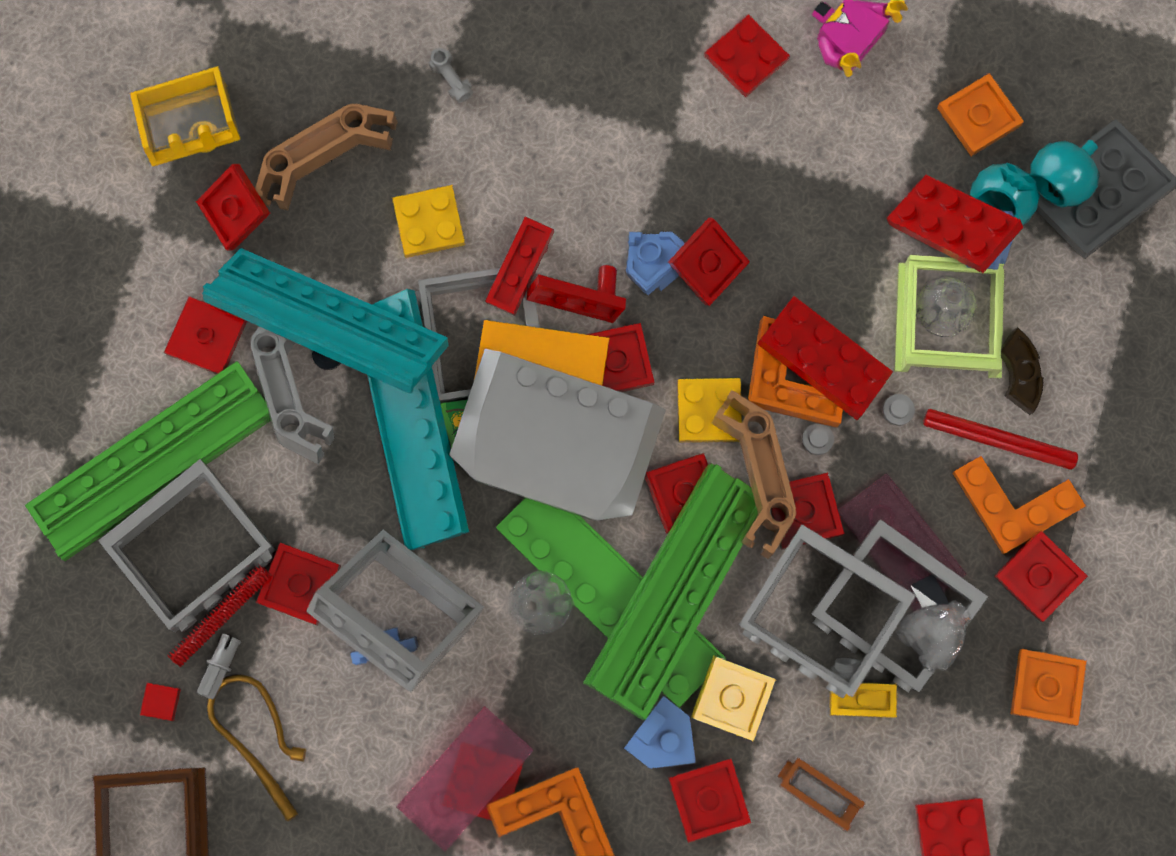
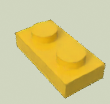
(868, 701)

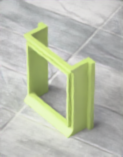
(905, 350)

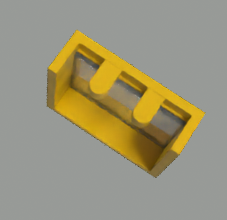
(184, 116)

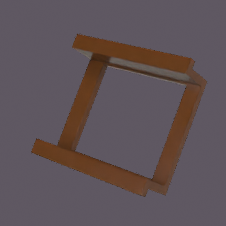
(195, 804)

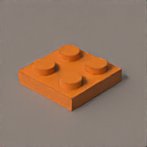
(980, 114)
(1048, 687)

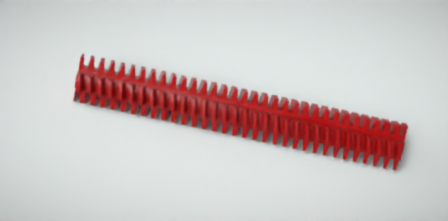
(220, 616)

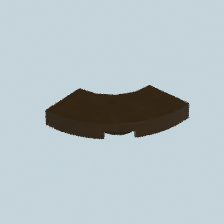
(1024, 371)

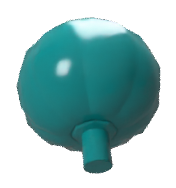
(1068, 170)
(1007, 189)

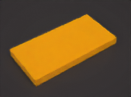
(559, 350)

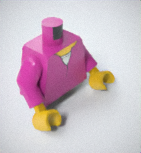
(853, 30)

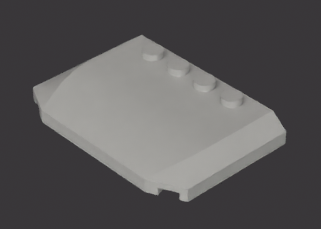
(556, 438)

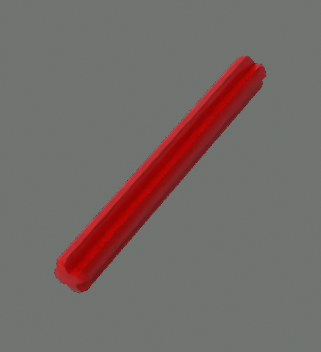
(1000, 439)

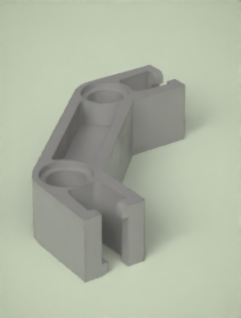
(283, 397)

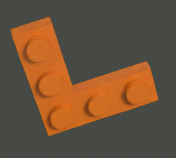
(775, 394)
(1003, 522)
(560, 794)

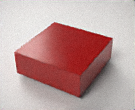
(160, 702)

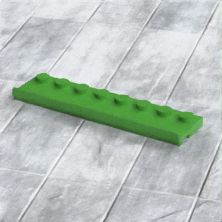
(148, 460)
(597, 579)
(674, 593)

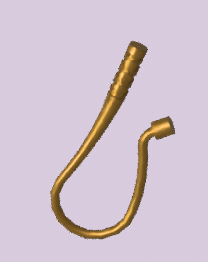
(266, 778)

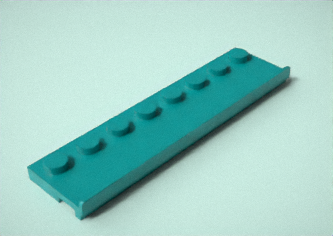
(325, 320)
(418, 450)

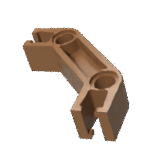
(321, 145)
(764, 468)

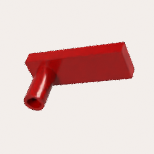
(519, 266)
(597, 304)

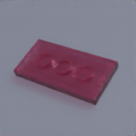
(887, 503)
(465, 778)

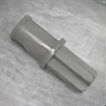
(218, 667)

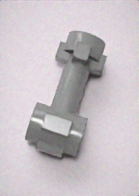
(440, 63)

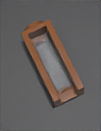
(820, 793)

